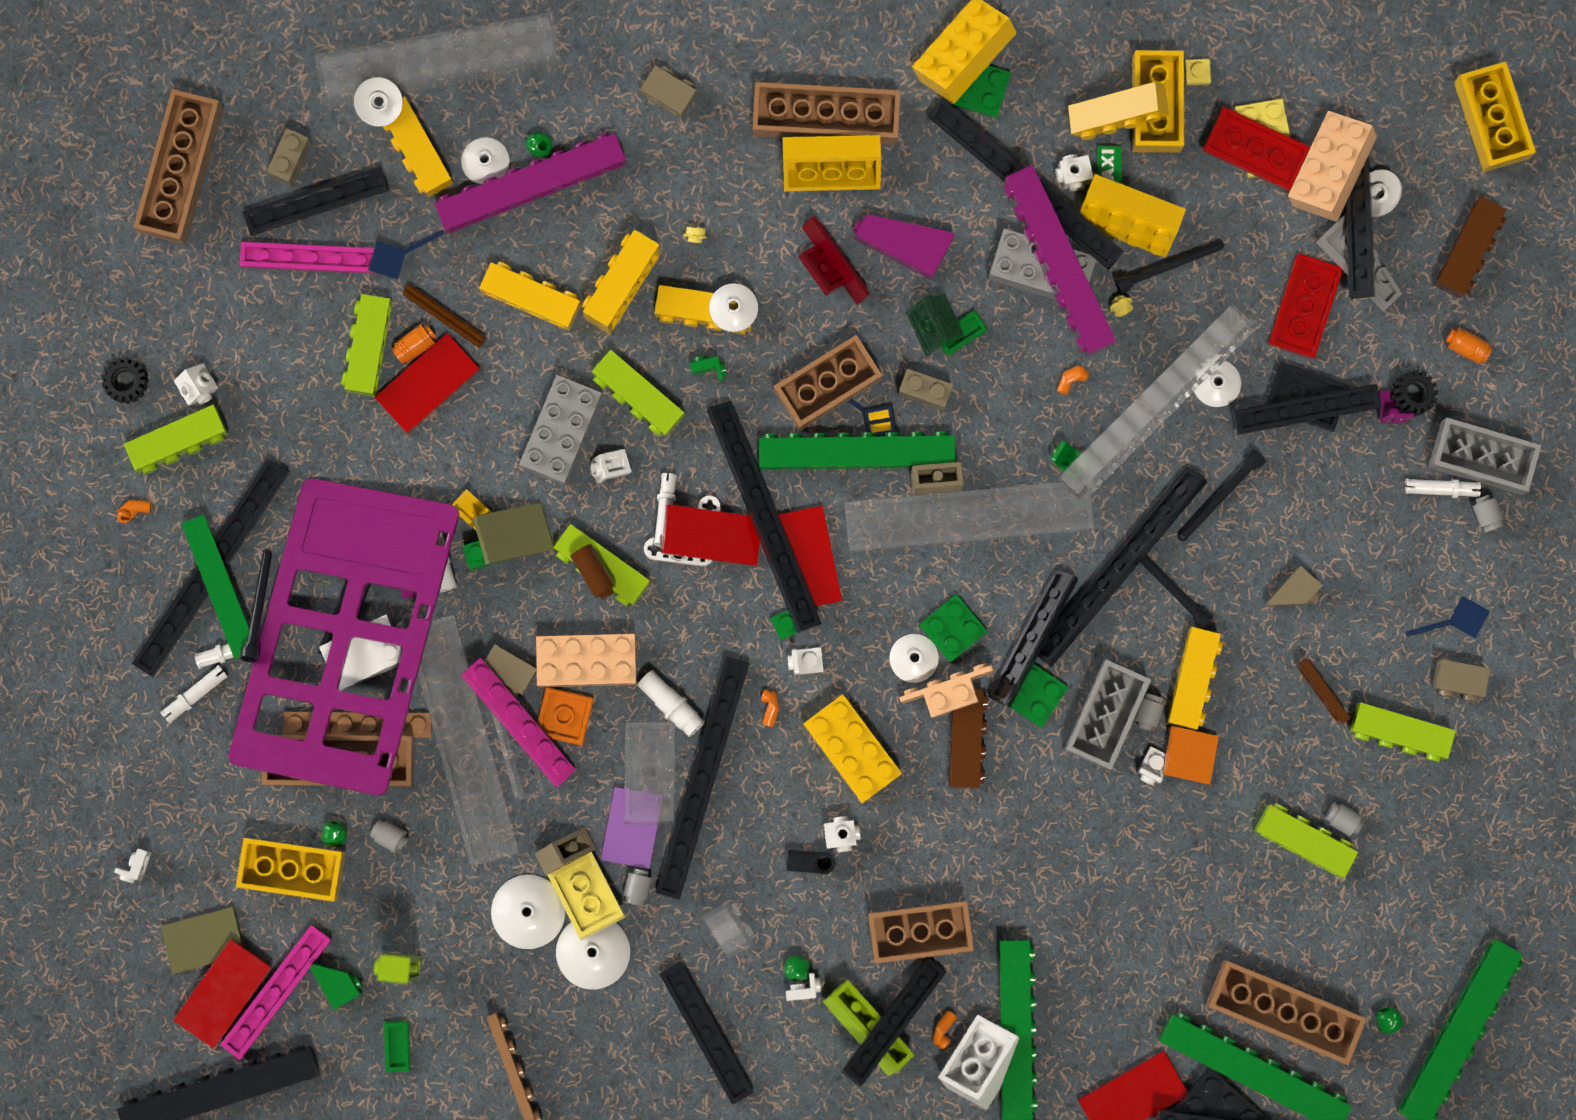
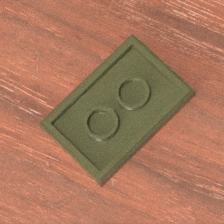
(513, 533)
(199, 939)

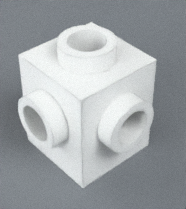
(1080, 166)
(196, 385)
(832, 838)

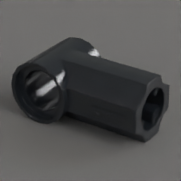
(808, 861)

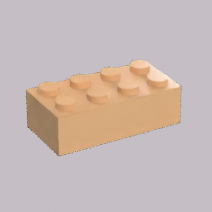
(1332, 166)
(586, 660)

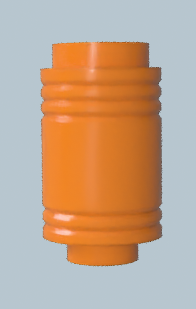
(413, 343)
(1469, 345)

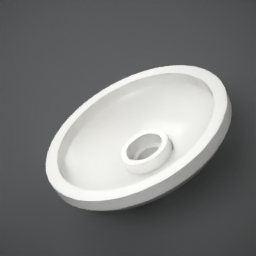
(546, 914)
(596, 971)

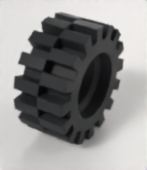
(119, 367)
(1426, 390)

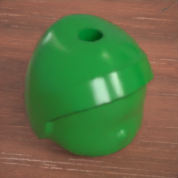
(539, 144)
(334, 834)
(796, 968)
(1389, 1020)

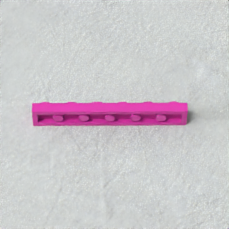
(305, 257)
(518, 722)
(275, 992)

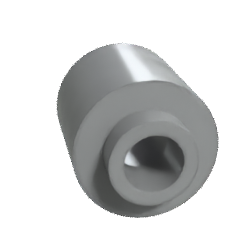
(1488, 513)
(1149, 712)
(1344, 819)
(389, 836)
(637, 887)

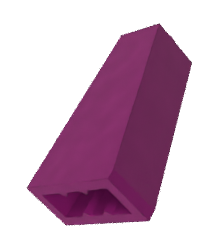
(905, 243)

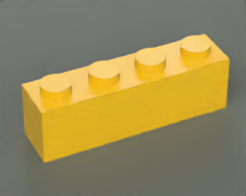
(1118, 111)
(419, 152)
(530, 296)
(687, 306)
(1193, 679)

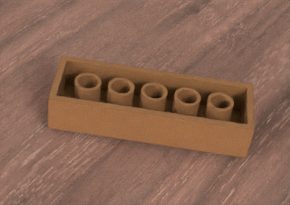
(825, 111)
(178, 167)
(402, 769)
(1286, 1012)

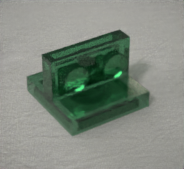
(934, 323)

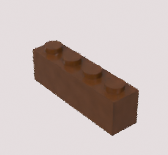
(1470, 247)
(966, 744)

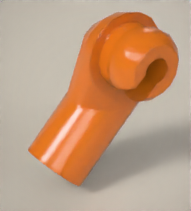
(1070, 376)
(131, 508)
(772, 708)
(941, 1028)

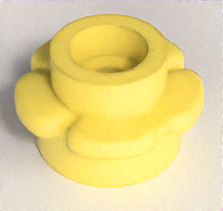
(695, 234)
(1121, 306)

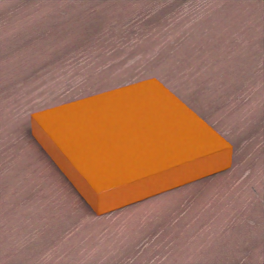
(565, 715)
(1190, 755)

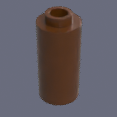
(593, 572)

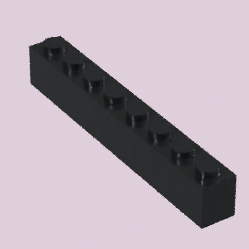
(226, 1089)

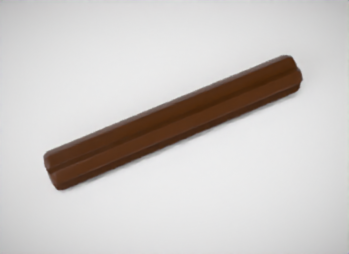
(444, 315)

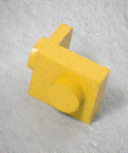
(470, 507)

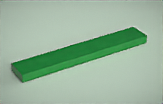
(217, 583)

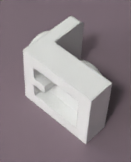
(610, 466)
(806, 661)
(1152, 766)
(138, 864)
(799, 991)

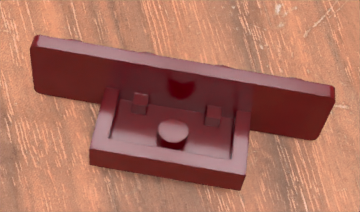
(829, 265)

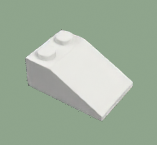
(366, 658)
(980, 1062)

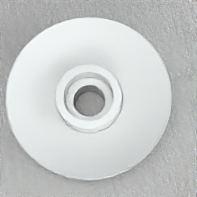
(365, 101)
(496, 166)
(1389, 184)
(736, 319)
(1220, 395)
(914, 671)

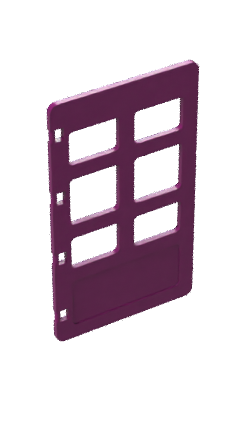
(367, 541)

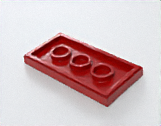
(1256, 149)
(1305, 306)
(427, 383)
(710, 535)
(813, 552)
(222, 993)
(1136, 1092)

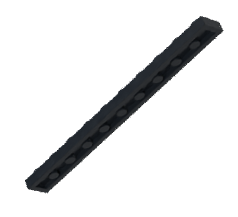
(1004, 164)
(764, 517)
(1121, 564)
(194, 590)
(702, 778)

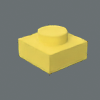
(1197, 72)

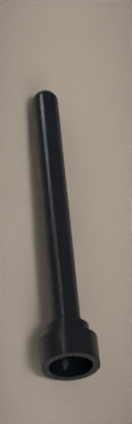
(1125, 282)
(1252, 462)
(1199, 616)
(250, 651)

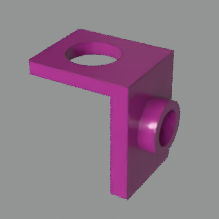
(1388, 413)

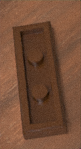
(1322, 691)

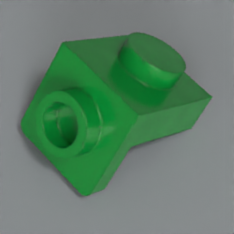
(704, 364)
(1064, 455)

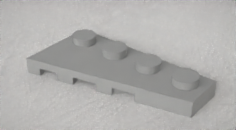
(1335, 245)

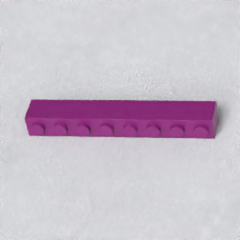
(530, 183)
(1059, 260)

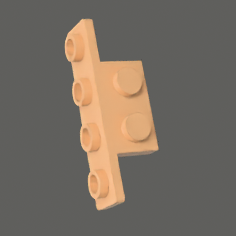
(951, 694)

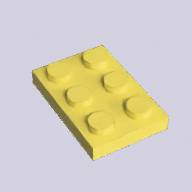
(1266, 113)
(586, 896)

